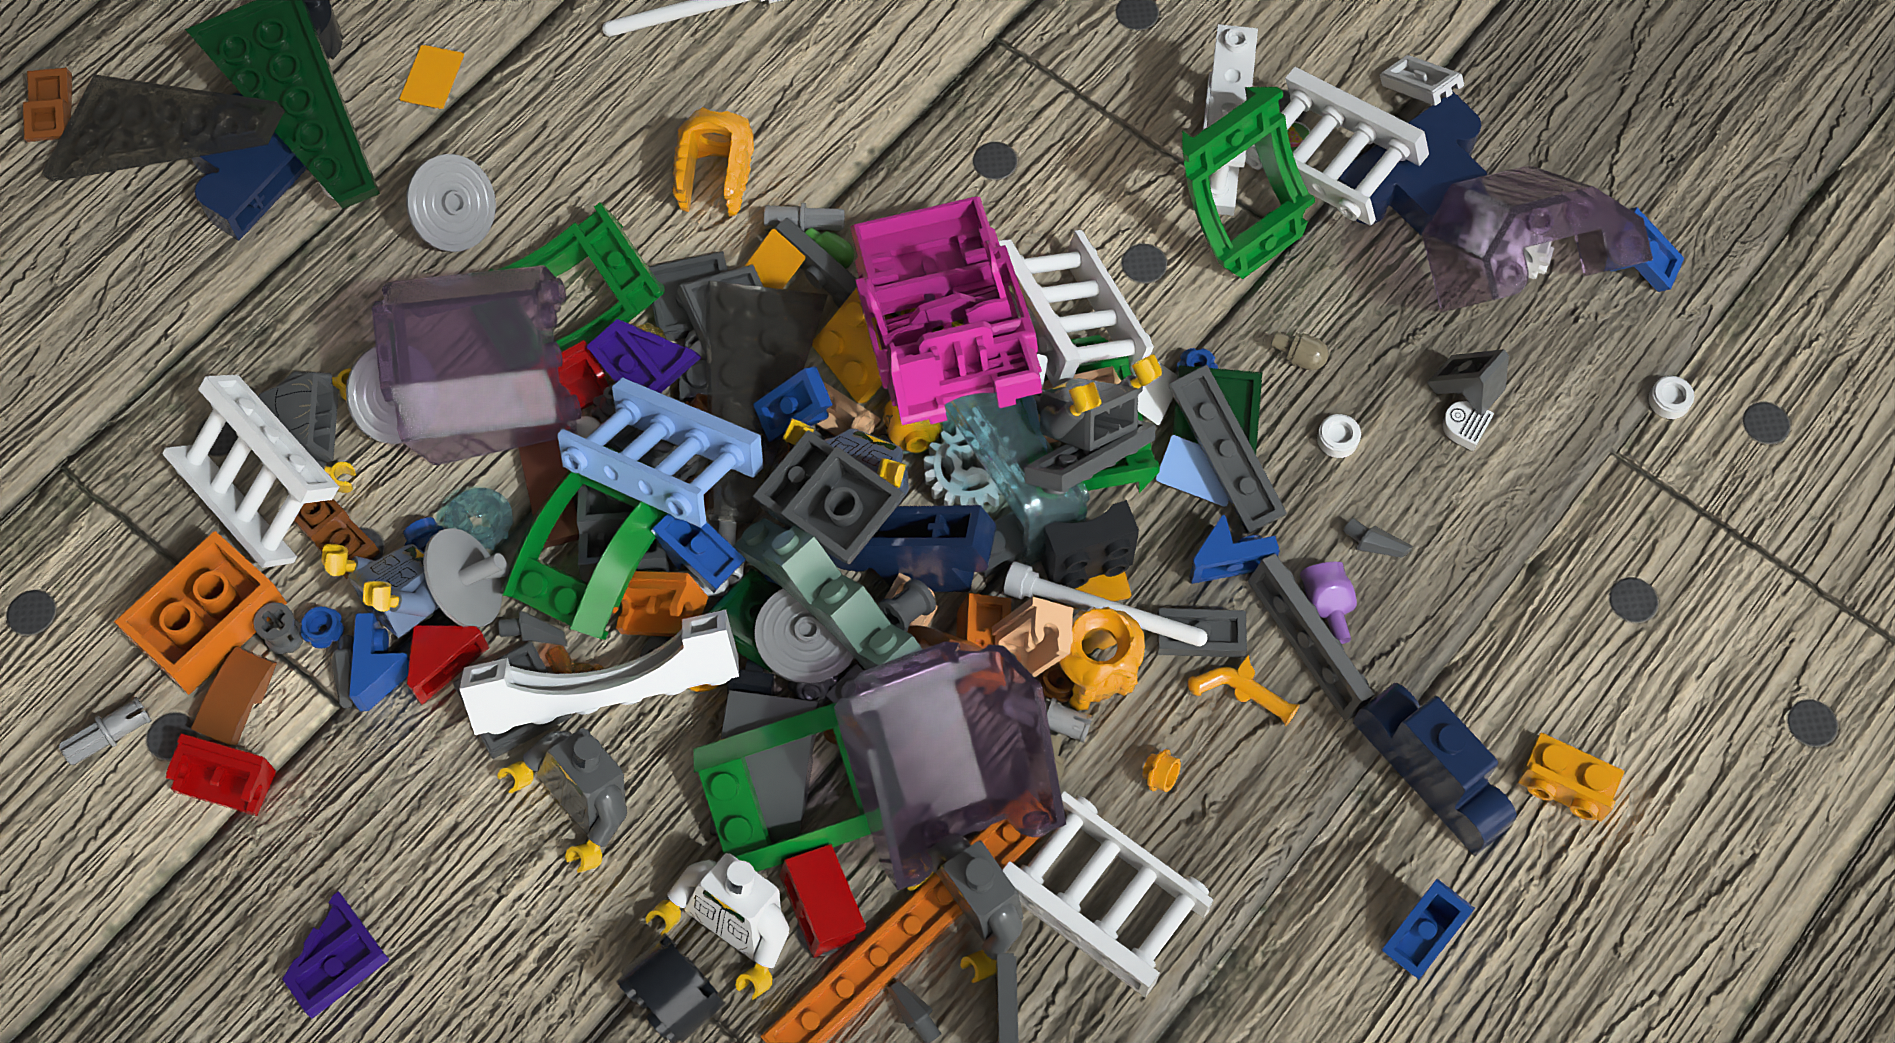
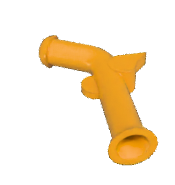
(1244, 688)

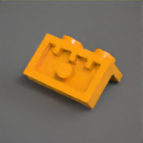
(1571, 778)

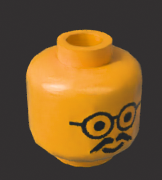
(906, 435)

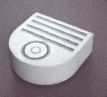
(1465, 425)

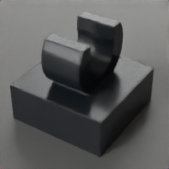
(752, 680)

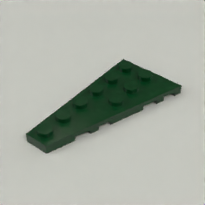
(277, 56)

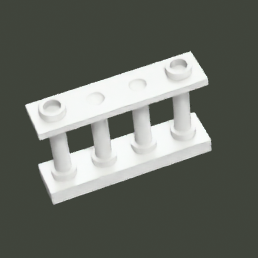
(1225, 91)
(1369, 126)
(1102, 293)
(281, 459)
(1100, 937)

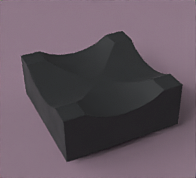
(1090, 547)

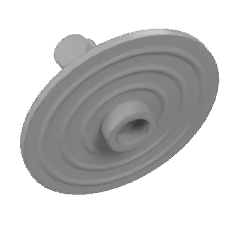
(450, 202)
(367, 402)
(464, 577)
(797, 643)

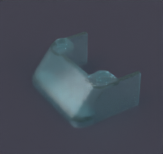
(1005, 444)

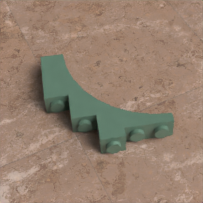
(839, 603)

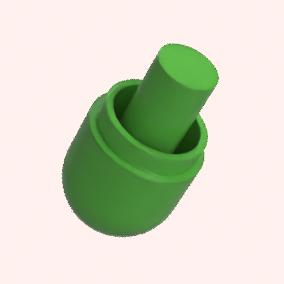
(834, 245)

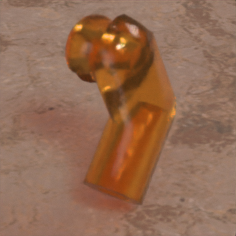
(562, 663)

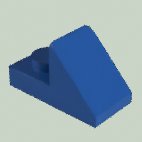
(1666, 259)
(798, 398)
(699, 549)
(1223, 559)
(373, 670)
(1428, 929)

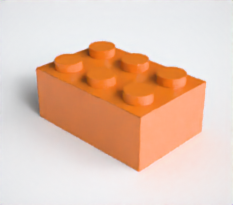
(199, 612)

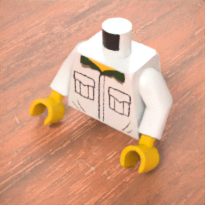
(736, 907)

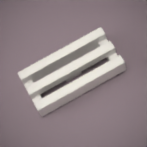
(1421, 79)

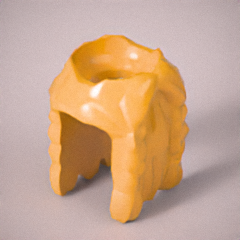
(697, 141)
(1103, 679)

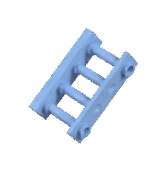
(666, 420)

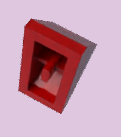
(440, 655)

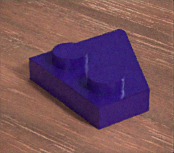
(641, 356)
(333, 959)

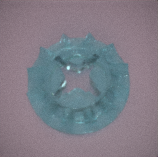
(477, 503)

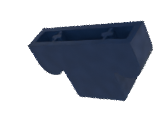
(245, 183)
(1419, 190)
(931, 545)
(1440, 763)

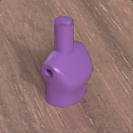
(1331, 594)

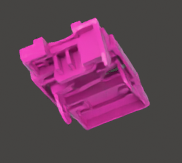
(949, 270)

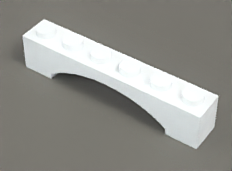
(508, 696)

